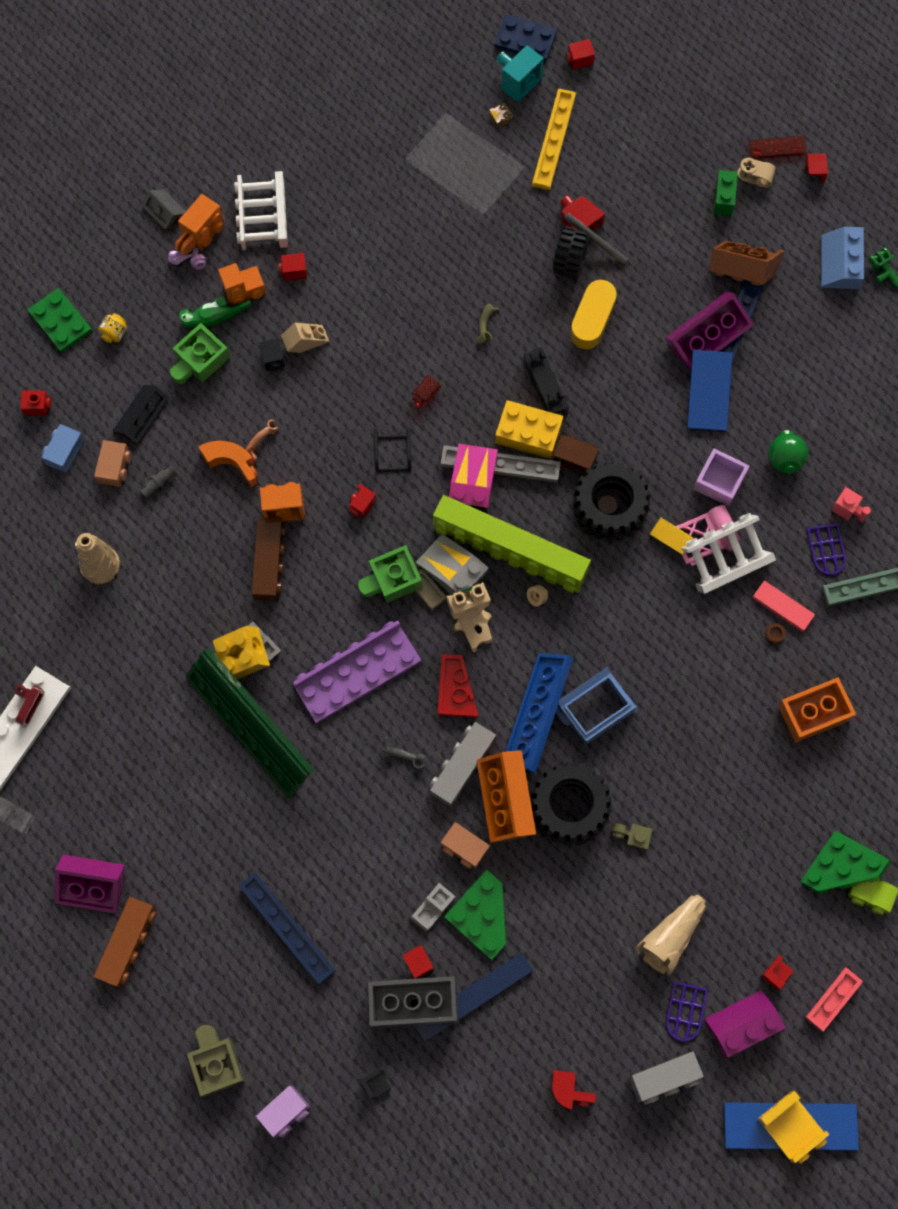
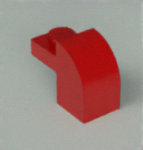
(564, 1092)

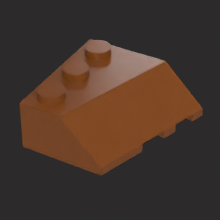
(744, 263)

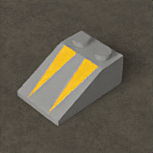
(451, 565)

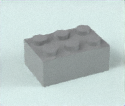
(666, 1078)

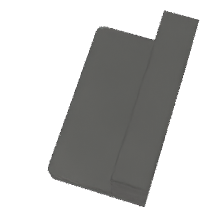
(162, 207)

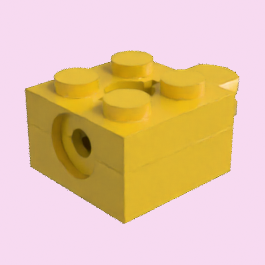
(242, 651)

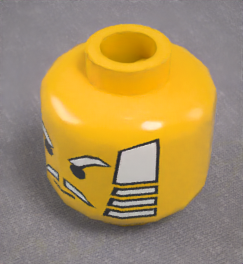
(113, 328)

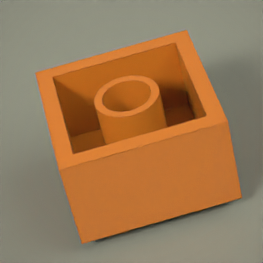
(283, 502)

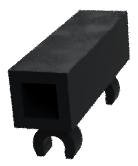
(545, 382)

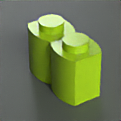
(874, 894)

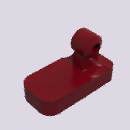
(33, 698)

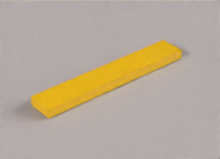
(554, 139)

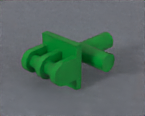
(888, 271)

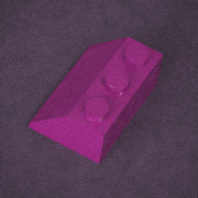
(89, 883)
(744, 1024)

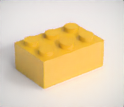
(528, 429)

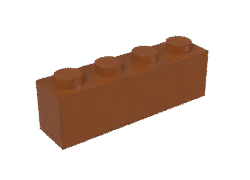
(125, 942)

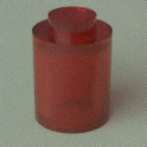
(425, 391)

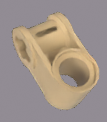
(757, 172)

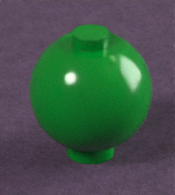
(787, 452)

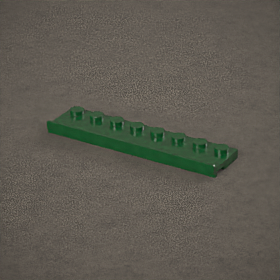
(249, 723)

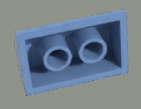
(842, 258)

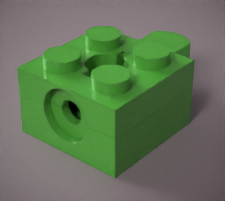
(191, 354)
(393, 575)

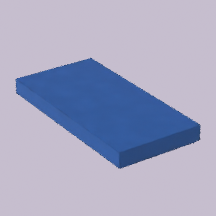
(709, 390)

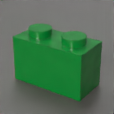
(725, 192)

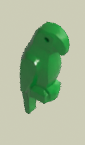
(211, 313)

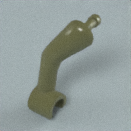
(484, 335)

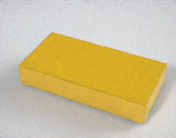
(670, 535)

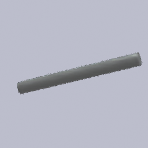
(597, 239)

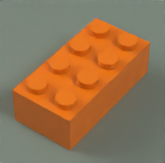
(506, 796)

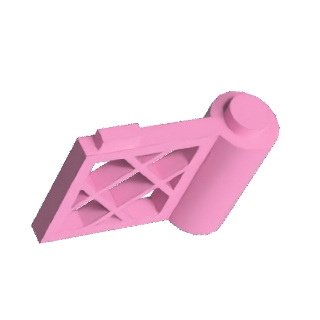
(715, 519)

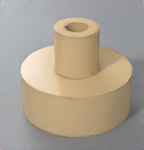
(537, 595)

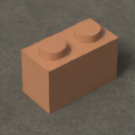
(112, 463)
(464, 846)

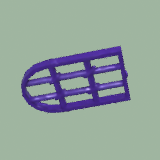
(834, 558)
(680, 1002)

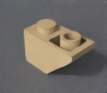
(304, 337)

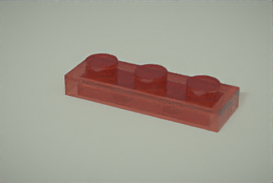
(777, 147)

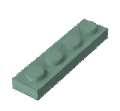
(861, 587)

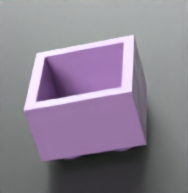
(721, 477)
(283, 1112)

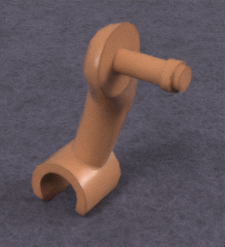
(259, 436)

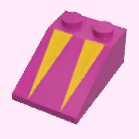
(473, 475)

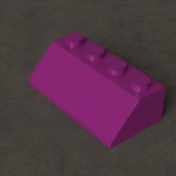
(710, 328)

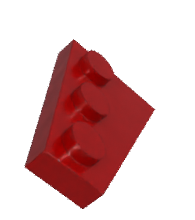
(455, 690)

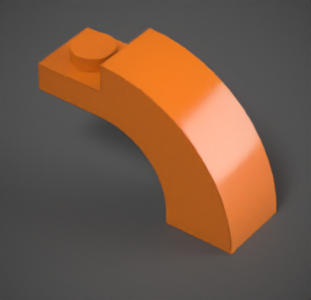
(230, 453)

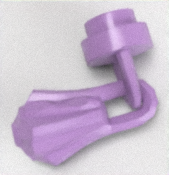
(197, 261)

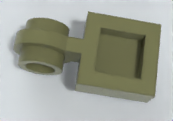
(638, 835)

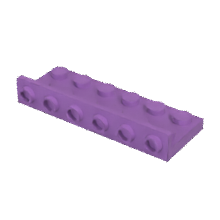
(356, 671)

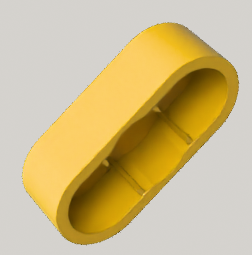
(593, 314)

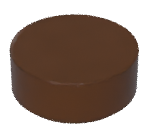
(607, 504)
(775, 633)

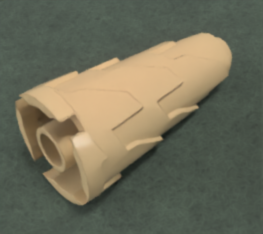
(96, 559)
(672, 935)

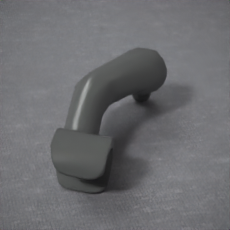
(402, 754)

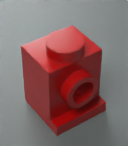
(362, 502)

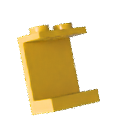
(793, 1128)

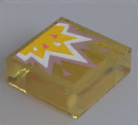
(500, 114)

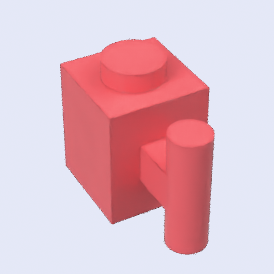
(849, 504)

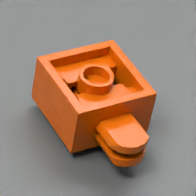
(199, 225)

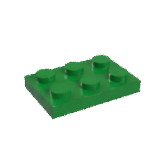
(59, 320)

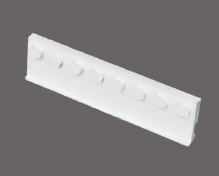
(17, 740)

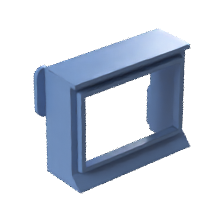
(568, 718)

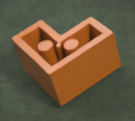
(241, 284)

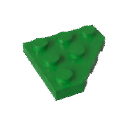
(844, 865)
(481, 915)

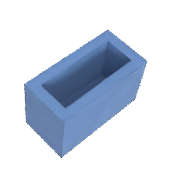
(62, 448)

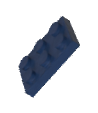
(518, 32)

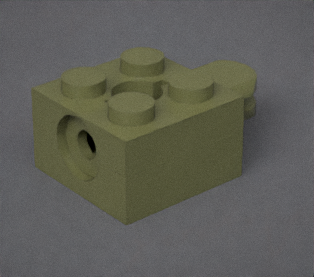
(214, 1063)

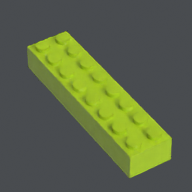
(510, 544)

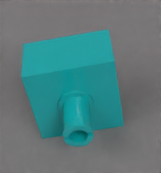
(521, 72)

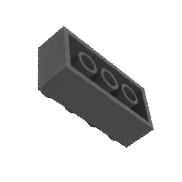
(392, 1001)

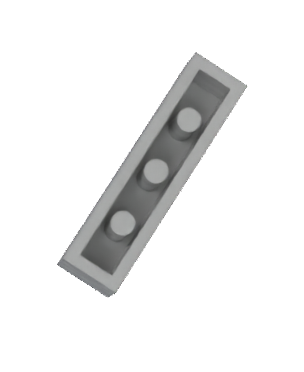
(462, 764)

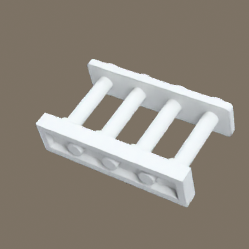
(278, 218)
(743, 565)

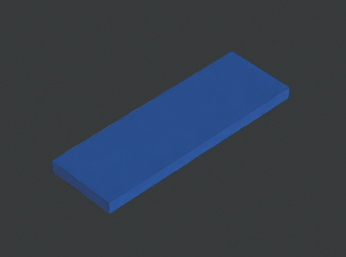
(539, 707)
(746, 1132)

